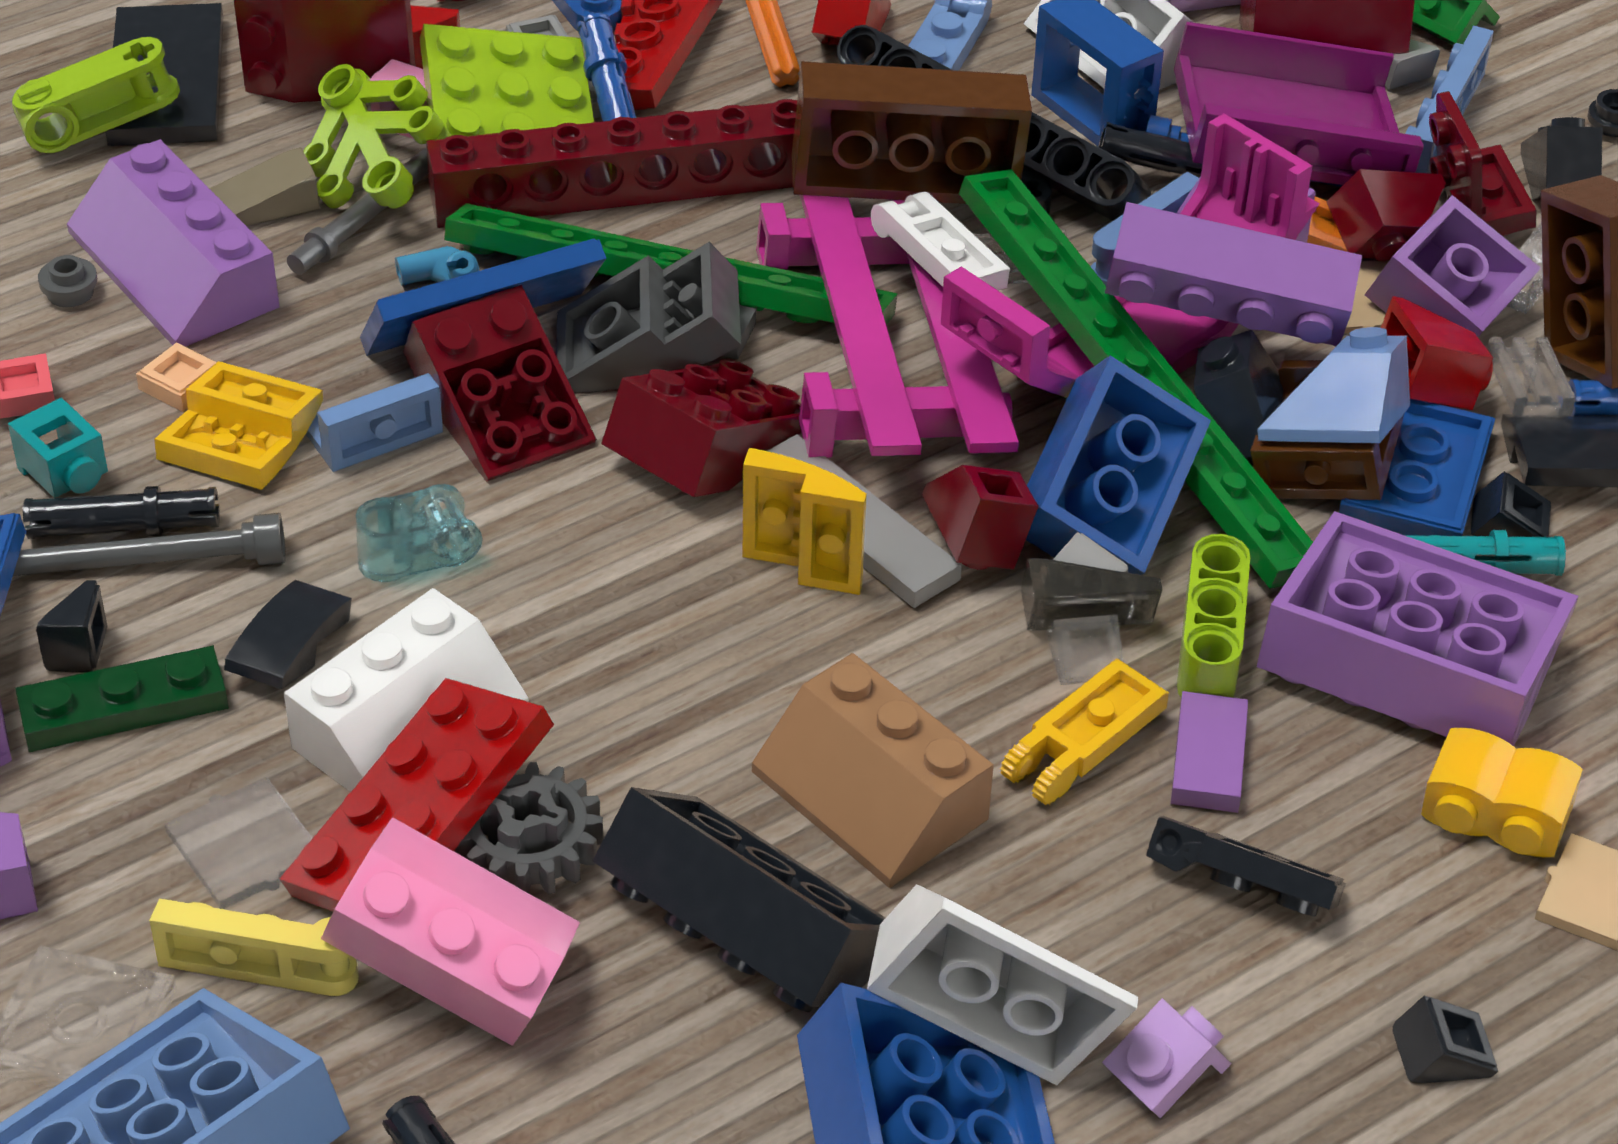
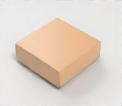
(172, 374)

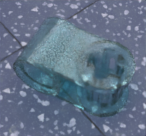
(410, 533)

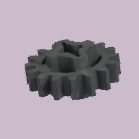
(531, 830)

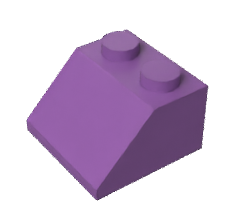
(1455, 269)

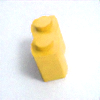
(1501, 792)

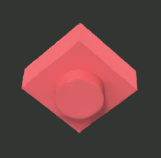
(24, 385)

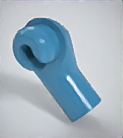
(435, 265)

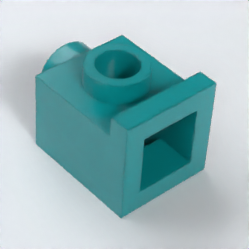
(65, 464)

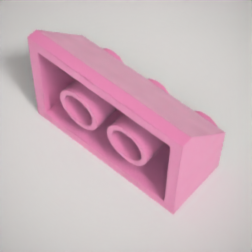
(451, 931)

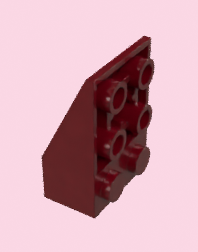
(499, 383)
(699, 423)

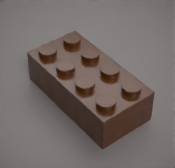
(905, 130)

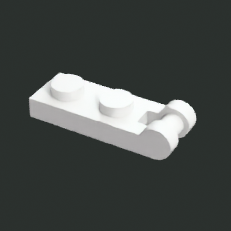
(937, 239)

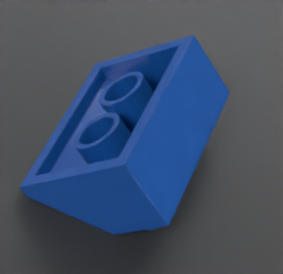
(1114, 464)

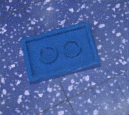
(1430, 473)

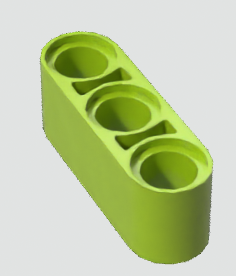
(1214, 616)

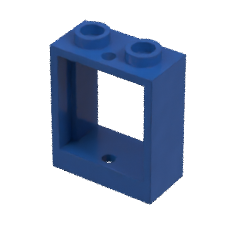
(1127, 55)

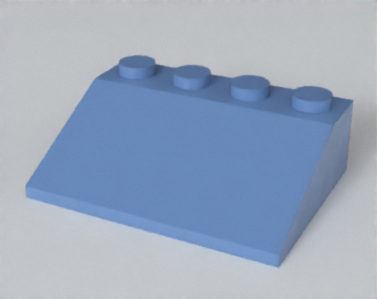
(190, 1079)

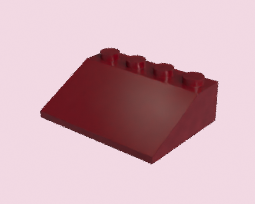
(296, 42)

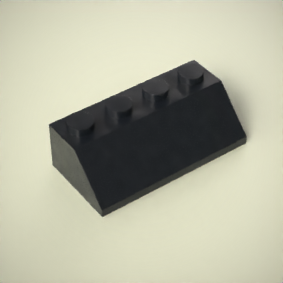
(740, 895)

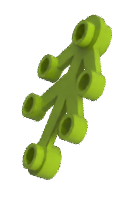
(344, 95)

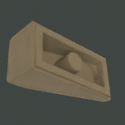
(271, 189)

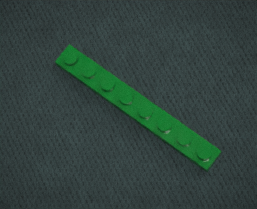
(759, 286)

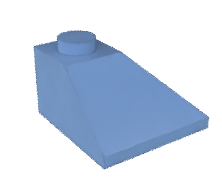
(1349, 395)

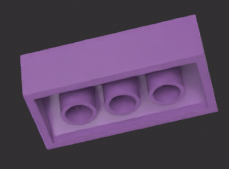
(174, 246)
(1234, 274)

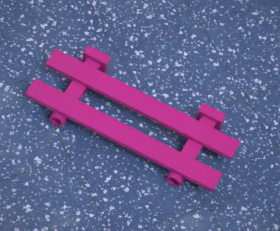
(879, 404)

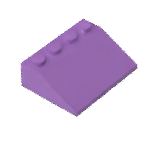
(1414, 630)

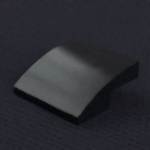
(1564, 449)

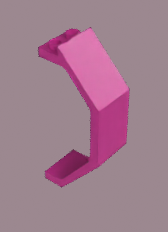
(1241, 184)

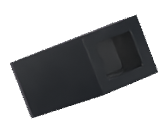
(1561, 154)

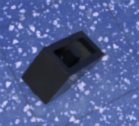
(1238, 386)

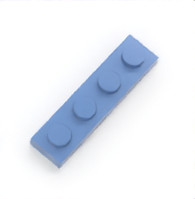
(1461, 79)

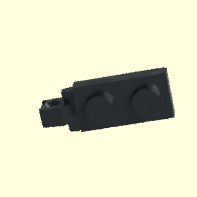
(1241, 864)

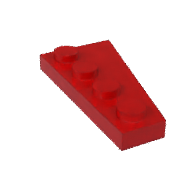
(657, 41)

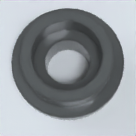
(68, 280)

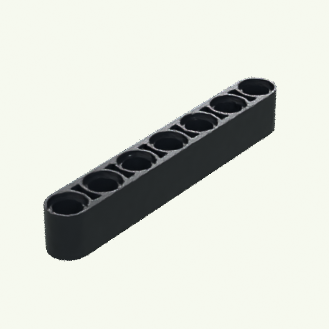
(1053, 155)

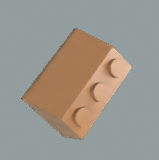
(875, 770)

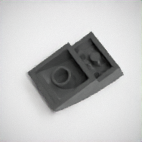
(650, 321)

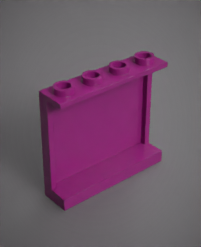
(1299, 93)

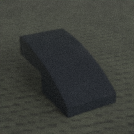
(285, 634)

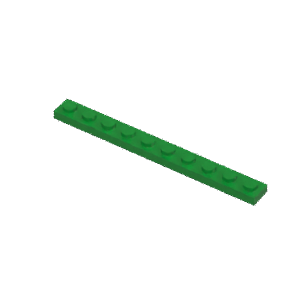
(1103, 328)

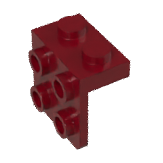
(1478, 176)

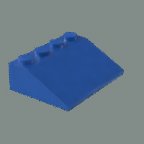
(904, 1080)

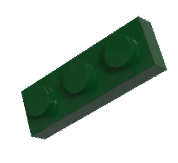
(121, 698)

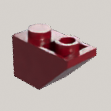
(982, 514)

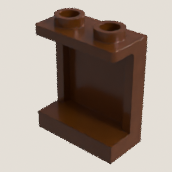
(1322, 468)

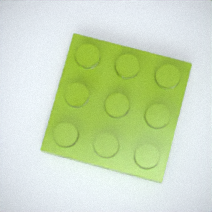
(503, 80)

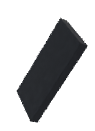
(192, 55)

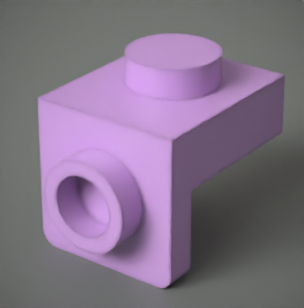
(1166, 1055)

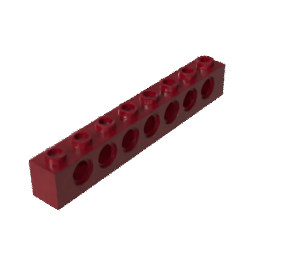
(615, 161)

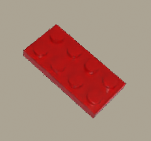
(431, 778)

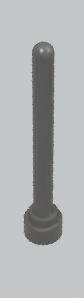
(256, 540)

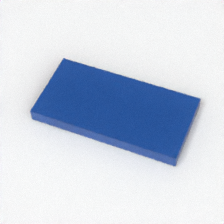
(543, 277)

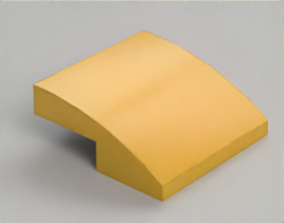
(239, 425)
(804, 520)

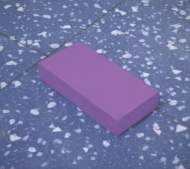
(1209, 752)

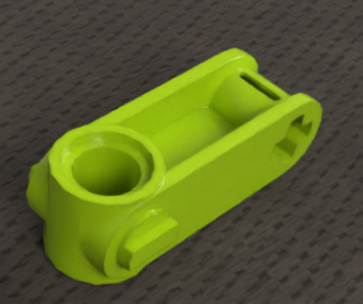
(94, 95)

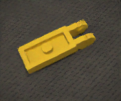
(1085, 729)

